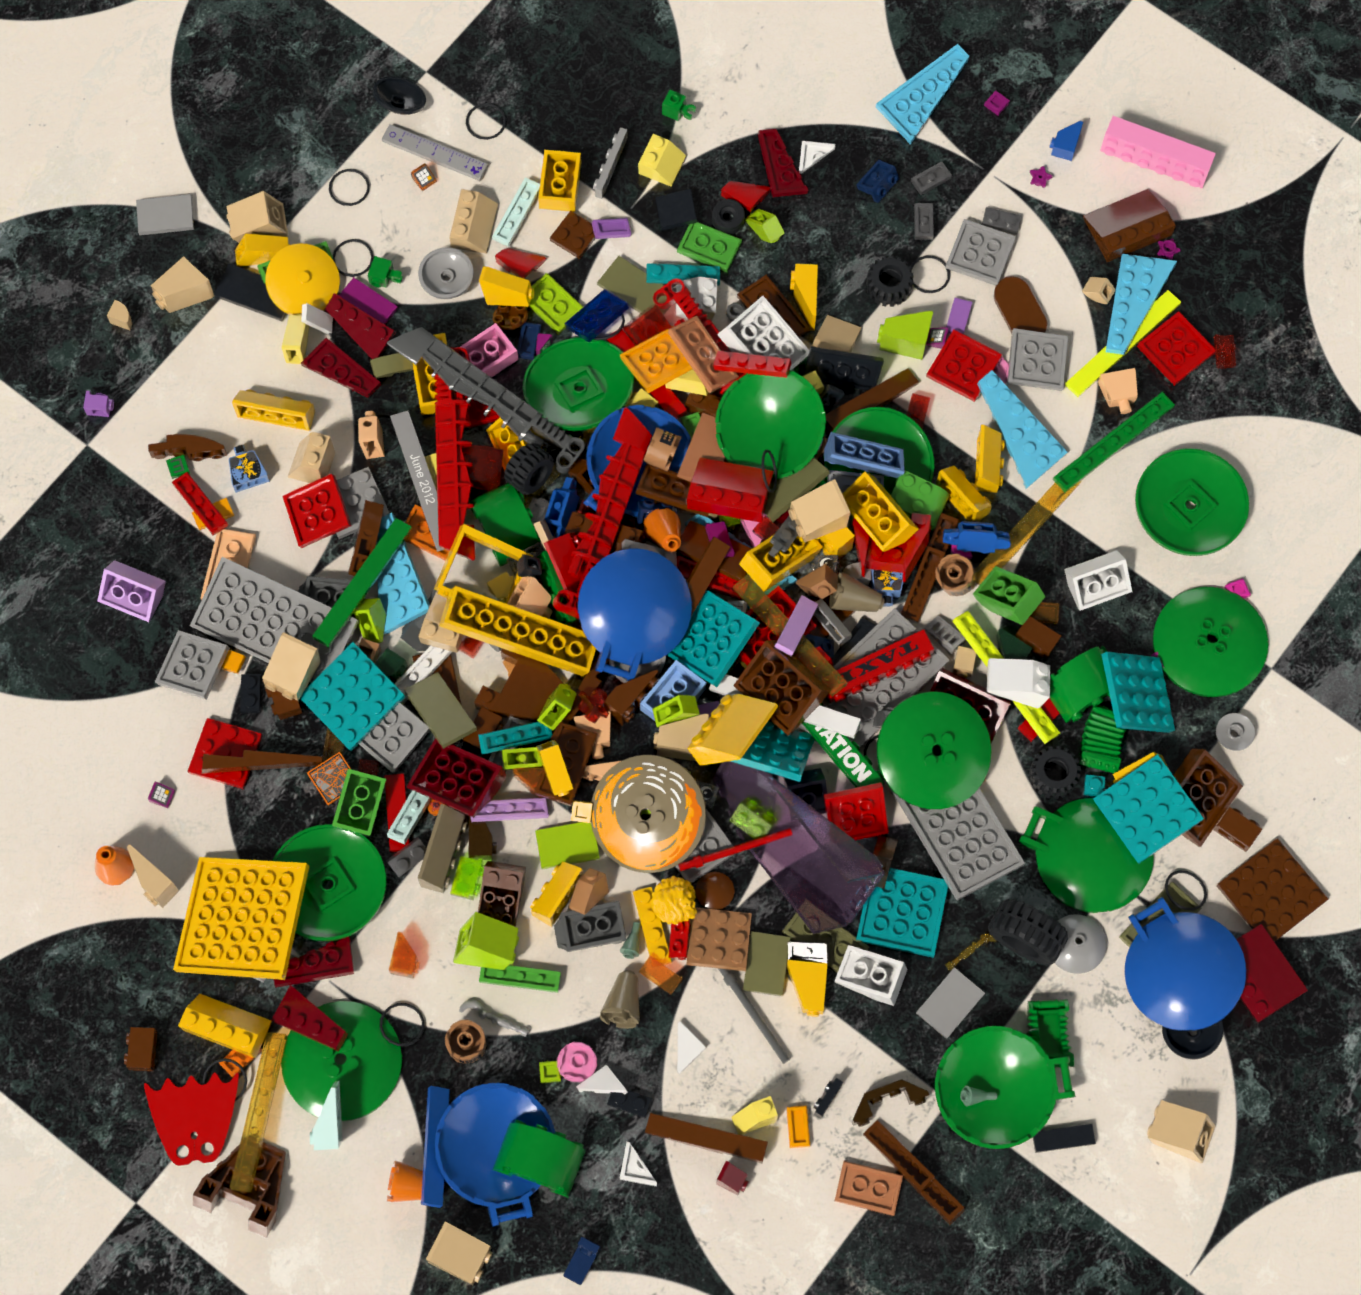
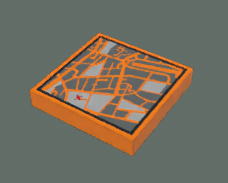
(330, 777)

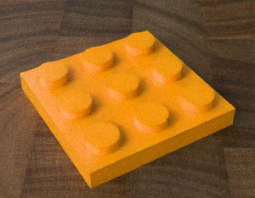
(656, 361)

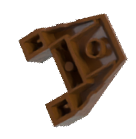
(524, 691)
(264, 1194)

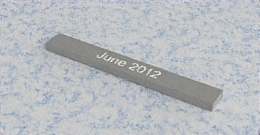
(418, 471)

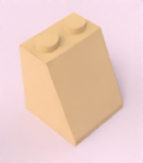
(257, 215)
(181, 287)
(312, 458)
(820, 512)
(291, 667)
(676, 737)
(1181, 1130)
(459, 1254)

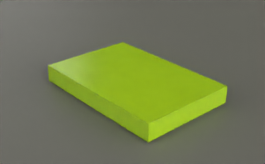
(553, 303)
(566, 844)

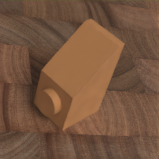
(819, 582)
(589, 891)

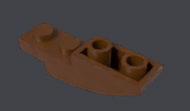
(194, 446)
(366, 535)

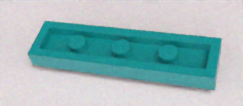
(666, 272)
(514, 737)

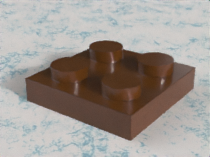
(574, 235)

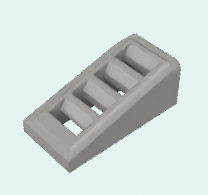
(960, 639)

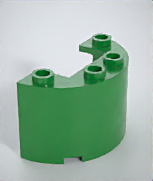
(505, 518)
(1079, 684)
(540, 1157)

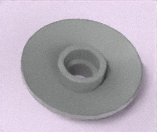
(1239, 724)

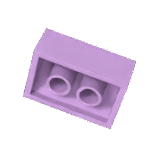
(131, 590)

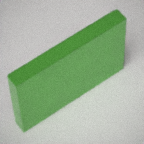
(709, 246)

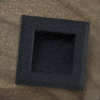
(528, 566)

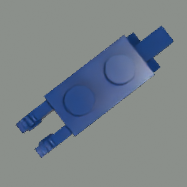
(561, 505)
(977, 537)

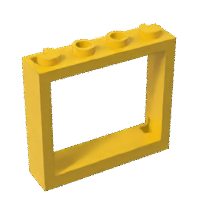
(485, 540)

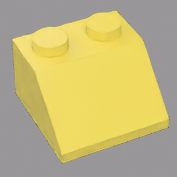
(661, 160)

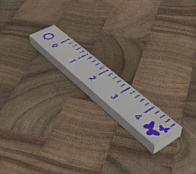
(434, 152)

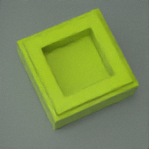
(549, 1072)

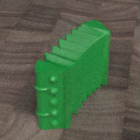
(1101, 741)
(1049, 1027)

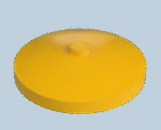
(301, 276)

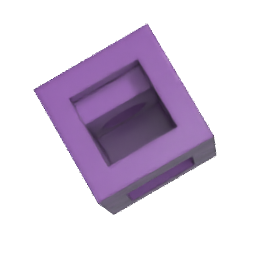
(98, 404)

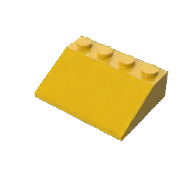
(731, 729)

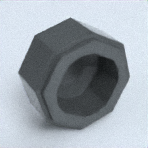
(734, 310)

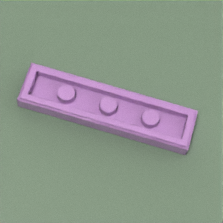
(796, 625)
(513, 810)

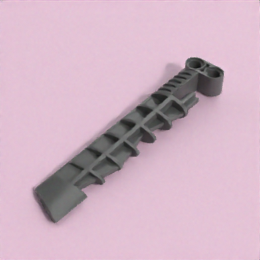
(474, 383)

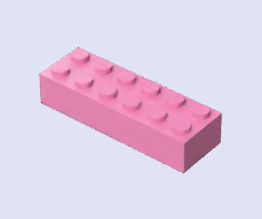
(1157, 152)

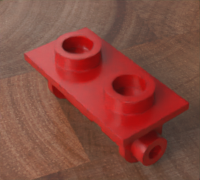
(679, 940)

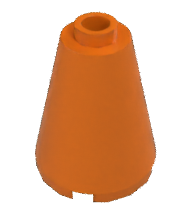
(663, 529)
(113, 865)
(404, 1183)

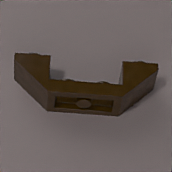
(912, 1092)

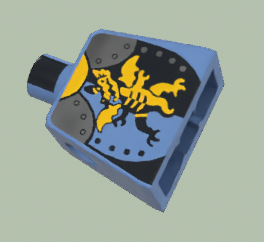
(246, 469)
(887, 584)

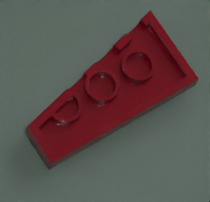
(781, 173)
(363, 328)
(339, 367)
(320, 964)
(307, 1020)

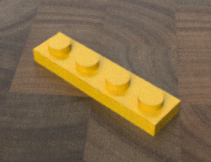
(651, 926)

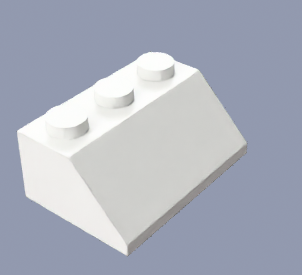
(1098, 580)

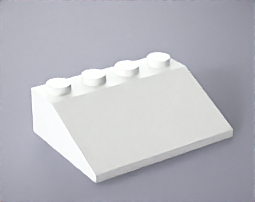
(763, 333)

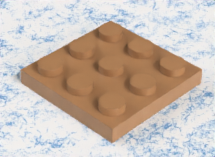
(719, 939)

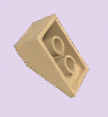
(837, 335)
(433, 634)
(157, 886)

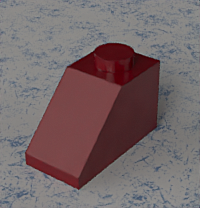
(732, 1179)

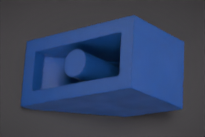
(1066, 140)

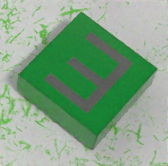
(177, 466)

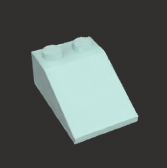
(328, 1127)

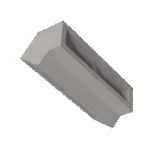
(832, 620)

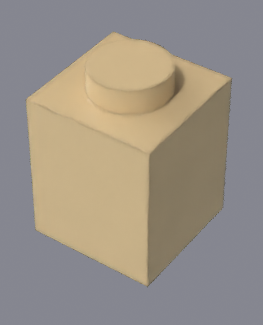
(964, 662)

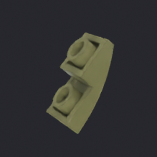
(390, 364)

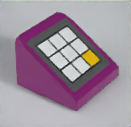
(937, 337)
(543, 342)
(161, 795)

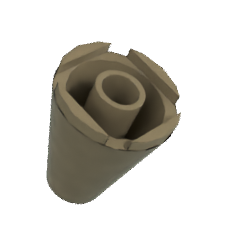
(855, 596)
(622, 1002)

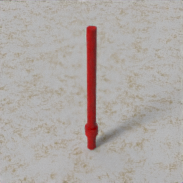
(698, 861)

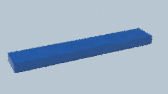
(432, 1178)

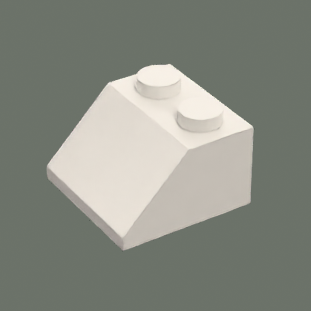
(704, 292)

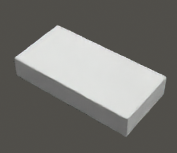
(317, 318)

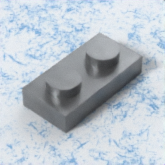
(931, 178)
(1001, 220)
(923, 221)
(407, 857)

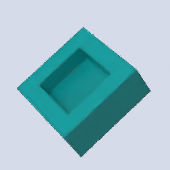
(1093, 785)

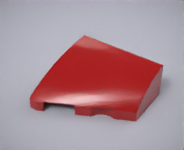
(744, 193)
(519, 262)

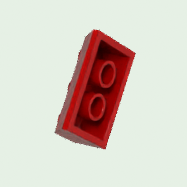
(560, 555)

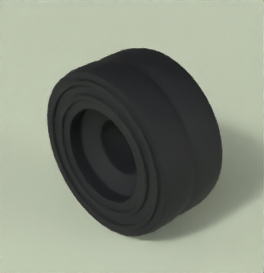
(724, 207)

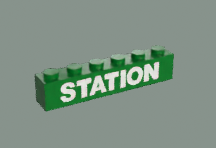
(846, 756)

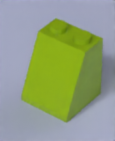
(905, 334)
(486, 943)

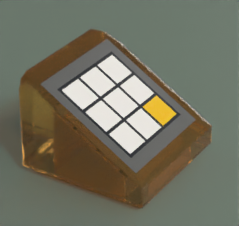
(423, 177)

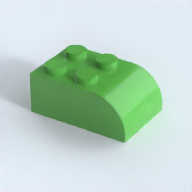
(919, 496)
(1009, 595)
(359, 802)

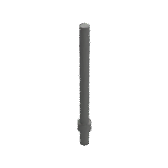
(730, 980)

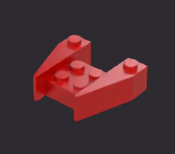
(898, 559)

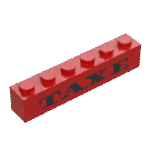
(883, 664)

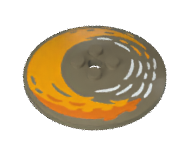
(675, 810)

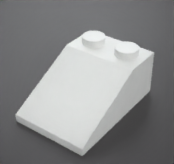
(1019, 680)
(871, 974)

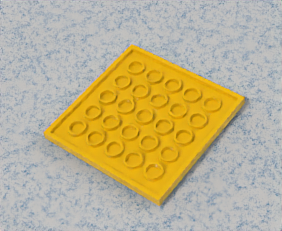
(241, 918)

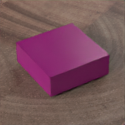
(997, 103)

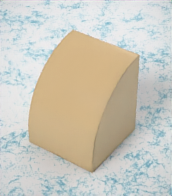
(1099, 290)
(119, 315)

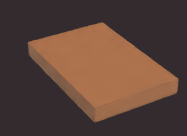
(868, 1188)

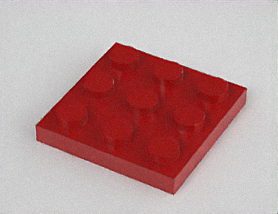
(1176, 348)
(963, 365)
(316, 510)
(224, 740)
(858, 811)

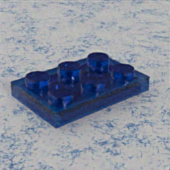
(596, 315)

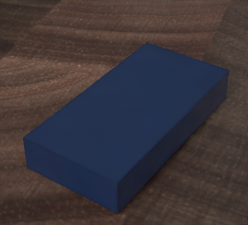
(528, 340)

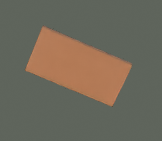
(700, 353)
(702, 445)

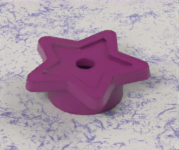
(1040, 181)
(1167, 244)

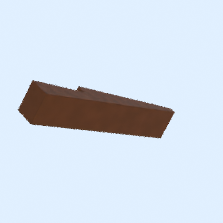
(875, 397)
(705, 570)
(926, 573)
(589, 684)
(256, 761)
(706, 1138)
(914, 1172)

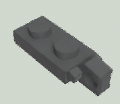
(783, 537)

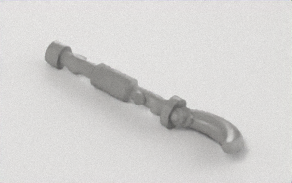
(483, 1014)

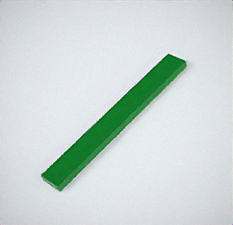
(1113, 442)
(362, 582)

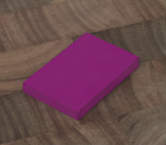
(368, 301)

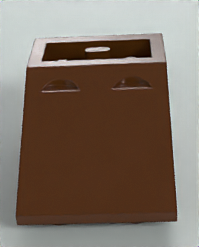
(627, 697)
(502, 891)

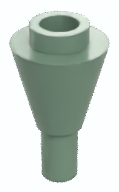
(631, 947)
(972, 1096)

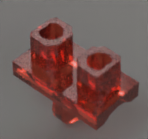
(1225, 351)
(592, 705)

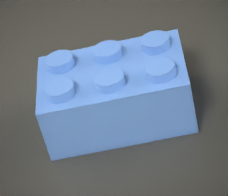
(675, 682)

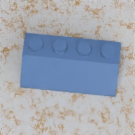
(864, 455)

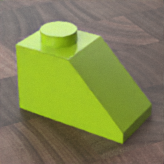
(765, 225)
(371, 619)
(675, 710)
(521, 758)

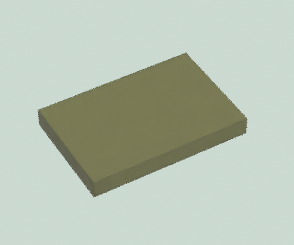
(766, 964)

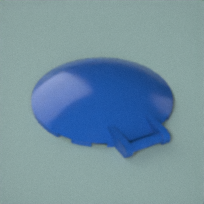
(602, 444)
(633, 609)
(1183, 969)
(471, 1139)

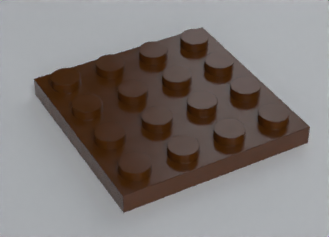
(1272, 891)

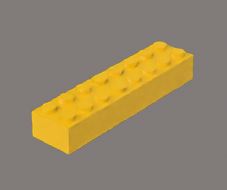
(517, 631)

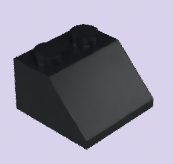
(810, 788)

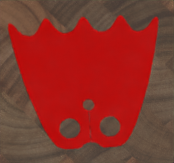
(191, 1109)

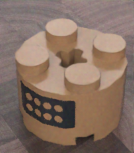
(662, 449)
(946, 572)
(456, 1047)

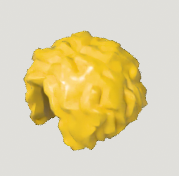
(674, 900)

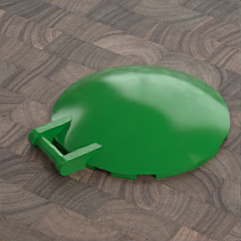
(773, 416)
(1085, 858)
(1015, 1069)

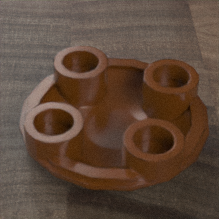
(510, 316)
(714, 890)

